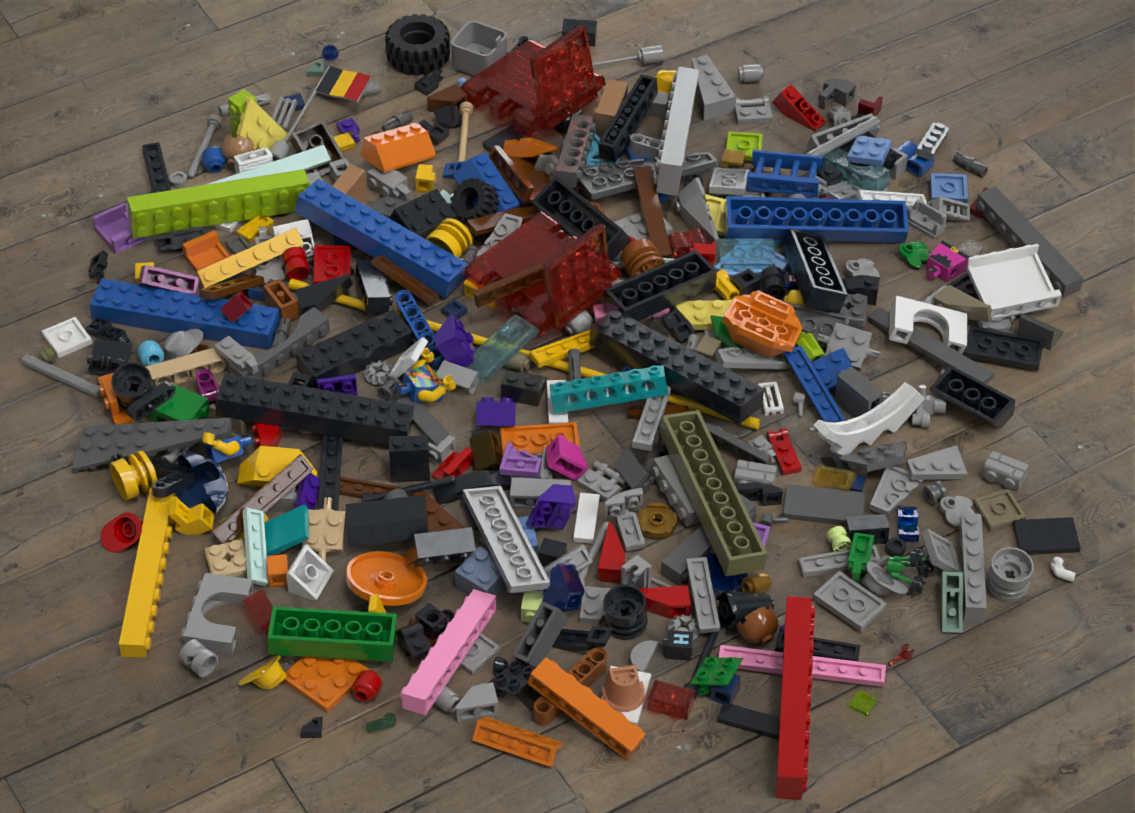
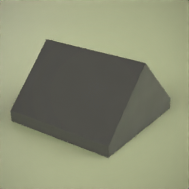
(1037, 329)

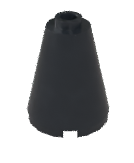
(738, 604)

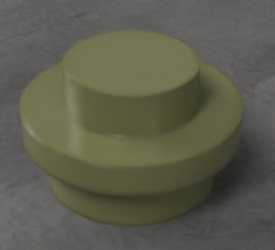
(48, 354)

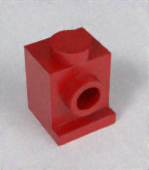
(707, 251)

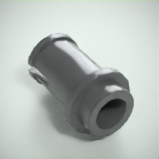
(470, 253)

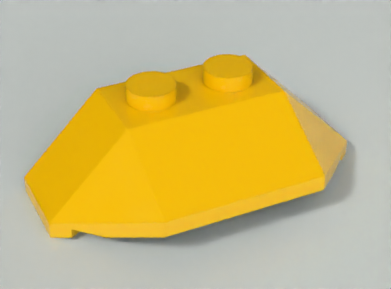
(265, 464)

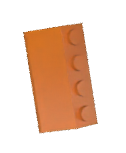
(398, 147)

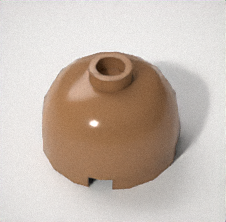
(234, 146)

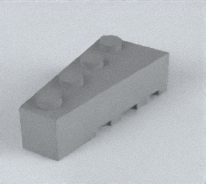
(712, 90)

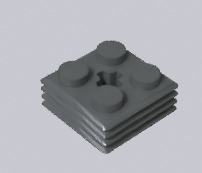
(856, 308)

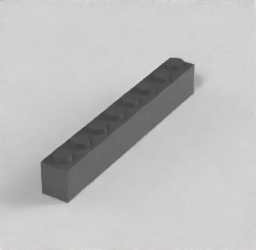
(1021, 232)

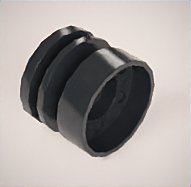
(131, 383)
(625, 611)

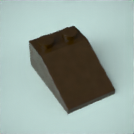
(314, 136)

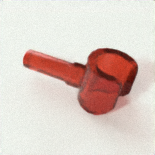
(906, 655)

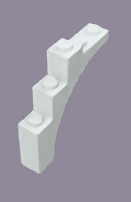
(866, 428)

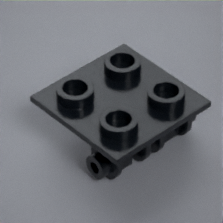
(108, 356)
(512, 678)

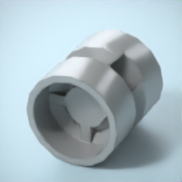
(198, 658)

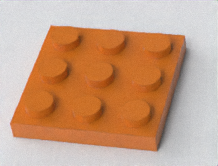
(323, 679)

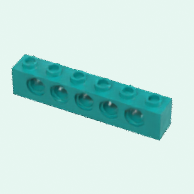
(608, 389)

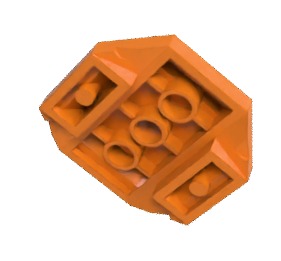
(762, 324)

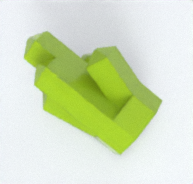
(810, 346)

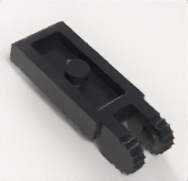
(179, 237)

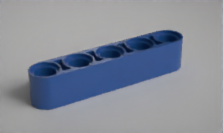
(418, 322)

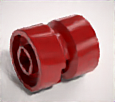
(296, 263)

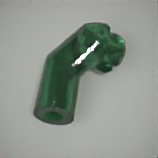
(387, 722)

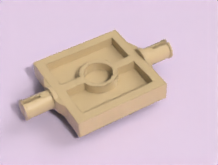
(326, 529)

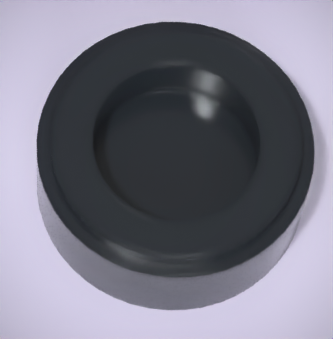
(895, 547)

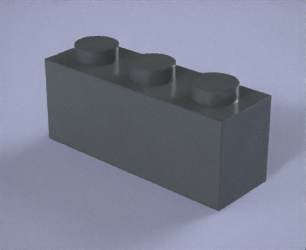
(540, 634)

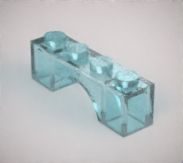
(868, 177)

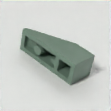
(951, 602)

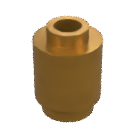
(756, 583)

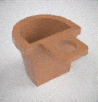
(623, 689)

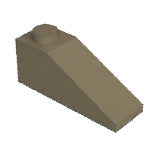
(959, 301)

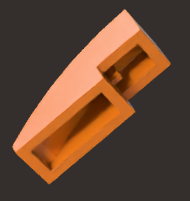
(527, 147)

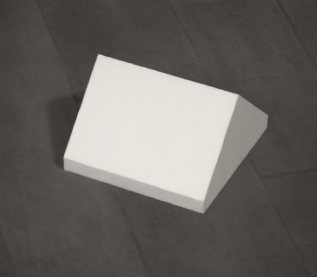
(308, 574)

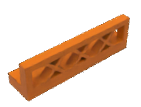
(516, 740)

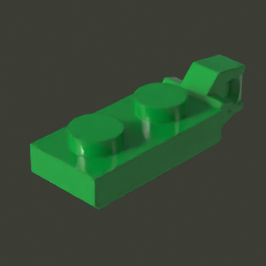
(860, 554)

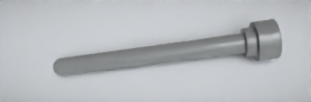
(214, 123)
(593, 551)

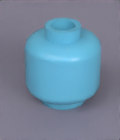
(150, 353)

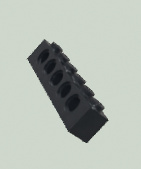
(628, 118)

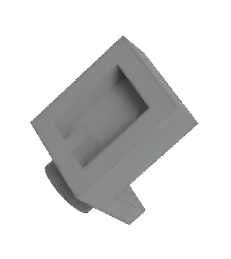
(547, 163)
(443, 450)

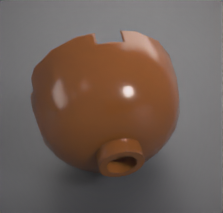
(759, 626)

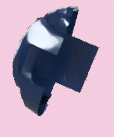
(209, 485)

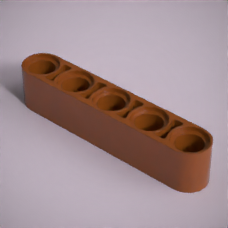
(585, 671)

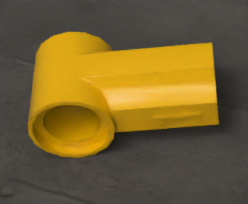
(725, 287)

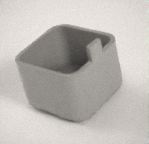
(477, 47)

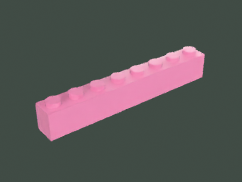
(448, 652)

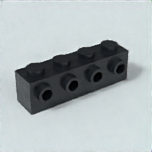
(373, 288)

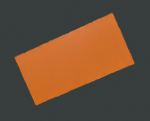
(536, 437)

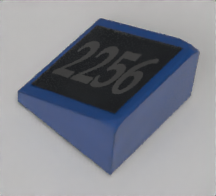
(257, 292)

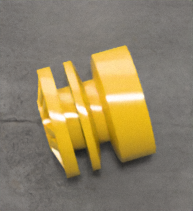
(451, 237)
(133, 475)

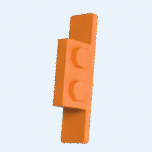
(118, 414)

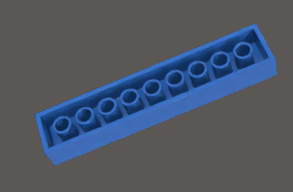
(833, 218)
(381, 236)
(181, 311)

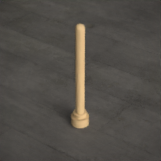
(466, 111)

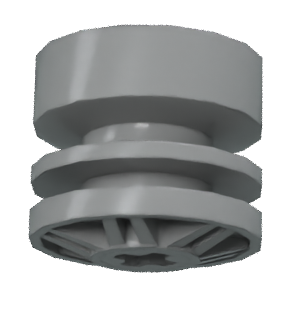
(1010, 574)

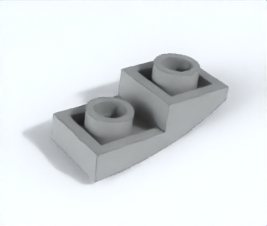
(629, 499)

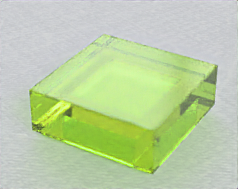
(863, 702)

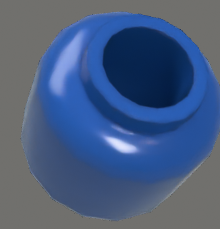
(213, 159)

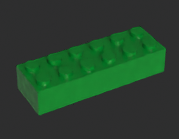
(332, 634)

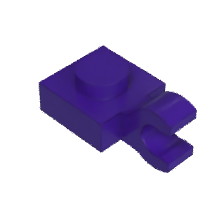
(350, 126)

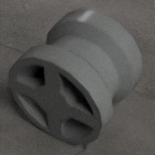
(934, 492)

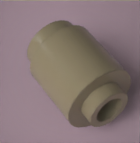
(519, 362)

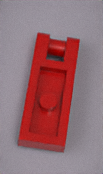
(785, 453)

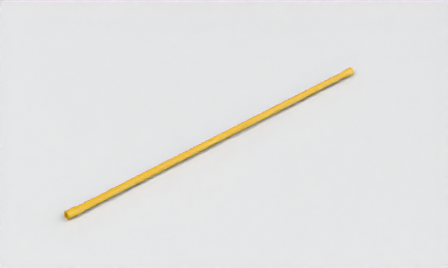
(750, 422)

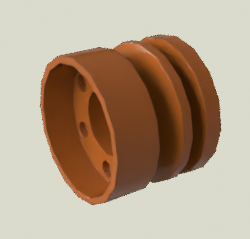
(640, 257)

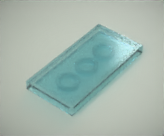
(502, 346)

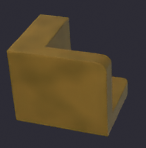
(733, 158)

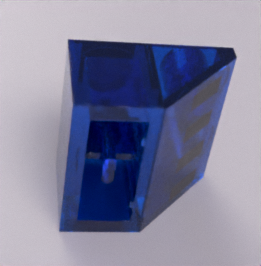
(564, 588)

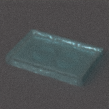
(746, 253)

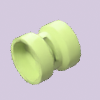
(838, 538)

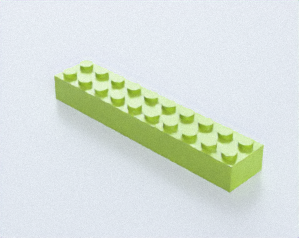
(215, 203)

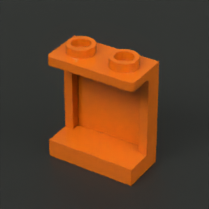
(204, 251)

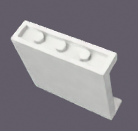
(1012, 282)

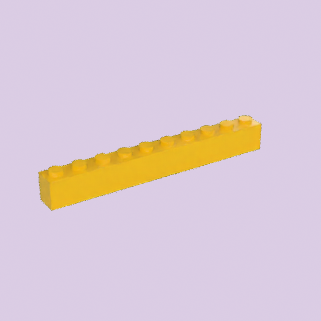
(147, 578)

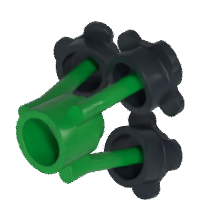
(917, 559)

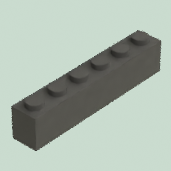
(695, 546)

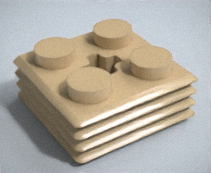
(227, 559)

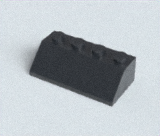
(974, 396)
(386, 520)

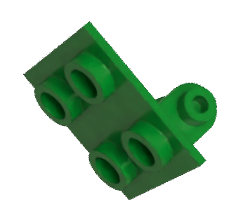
(715, 672)

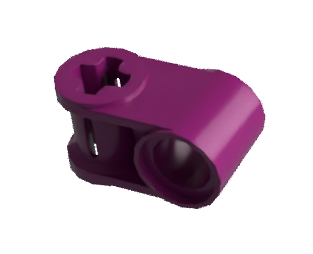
(206, 385)

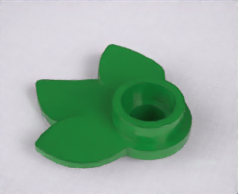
(914, 253)

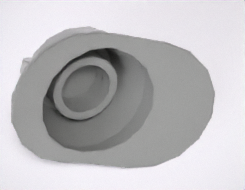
(182, 343)
(881, 582)

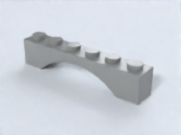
(973, 568)

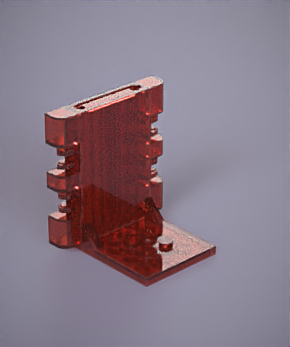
(538, 83)
(574, 272)

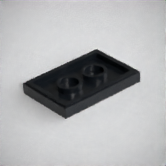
(1047, 535)

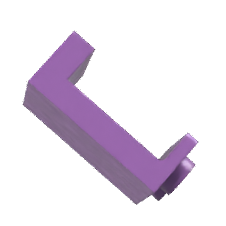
(114, 229)

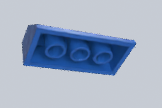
(484, 169)

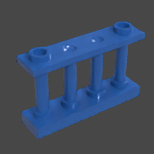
(780, 183)

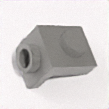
(839, 115)

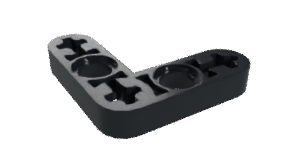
(173, 477)

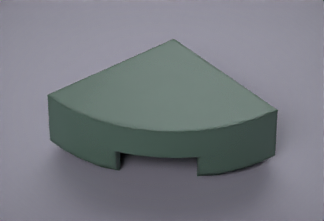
(316, 70)

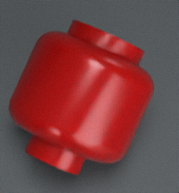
(366, 685)

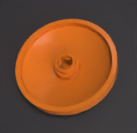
(387, 576)

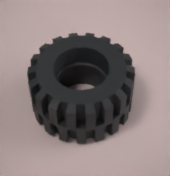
(466, 193)

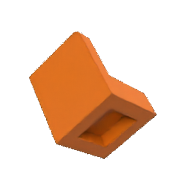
(277, 570)

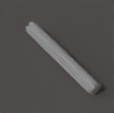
(845, 137)
(61, 375)

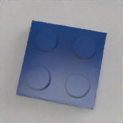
(830, 366)

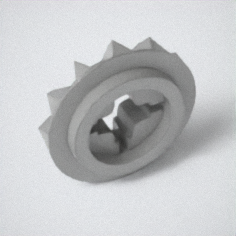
(379, 378)
(677, 621)

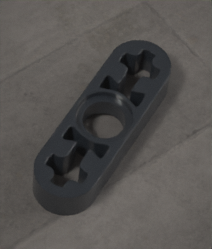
(145, 406)

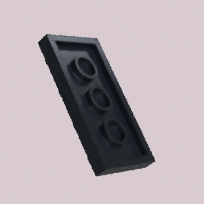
(1004, 348)

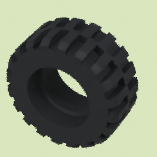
(421, 30)

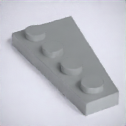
(747, 358)

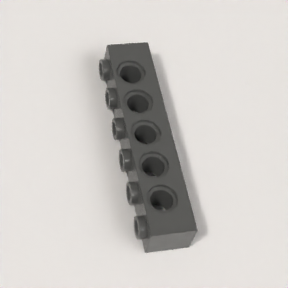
(575, 149)

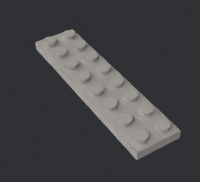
(506, 539)

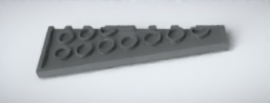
(619, 177)
(104, 441)

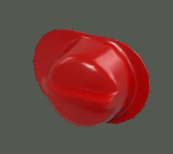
(121, 532)

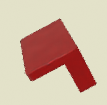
(454, 464)

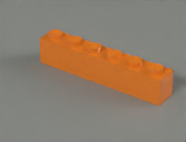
(586, 708)

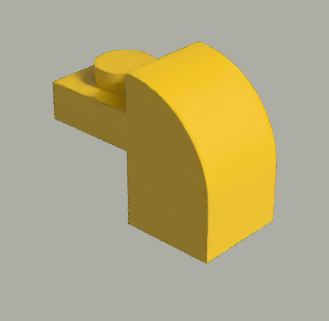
(193, 520)

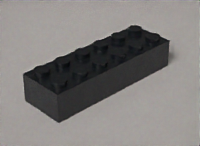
(578, 215)
(814, 270)
(661, 287)
(356, 347)

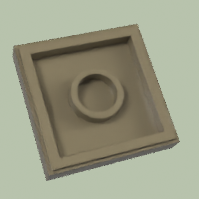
(998, 509)

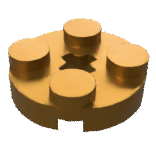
(660, 529)

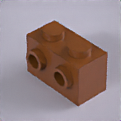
(280, 297)

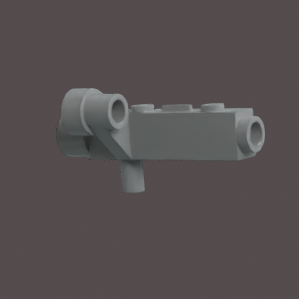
(930, 405)

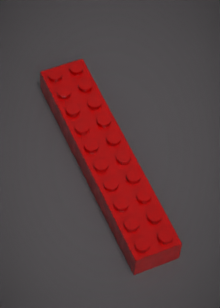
(795, 699)

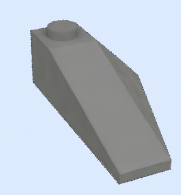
(694, 210)

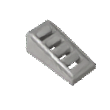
(941, 204)

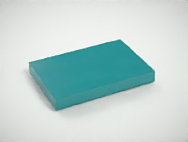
(286, 530)

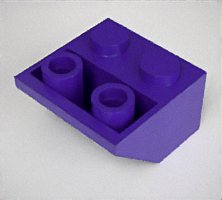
(455, 342)
(342, 384)
(496, 412)
(553, 508)

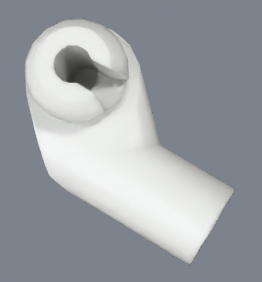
(1059, 570)

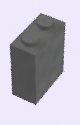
(856, 393)

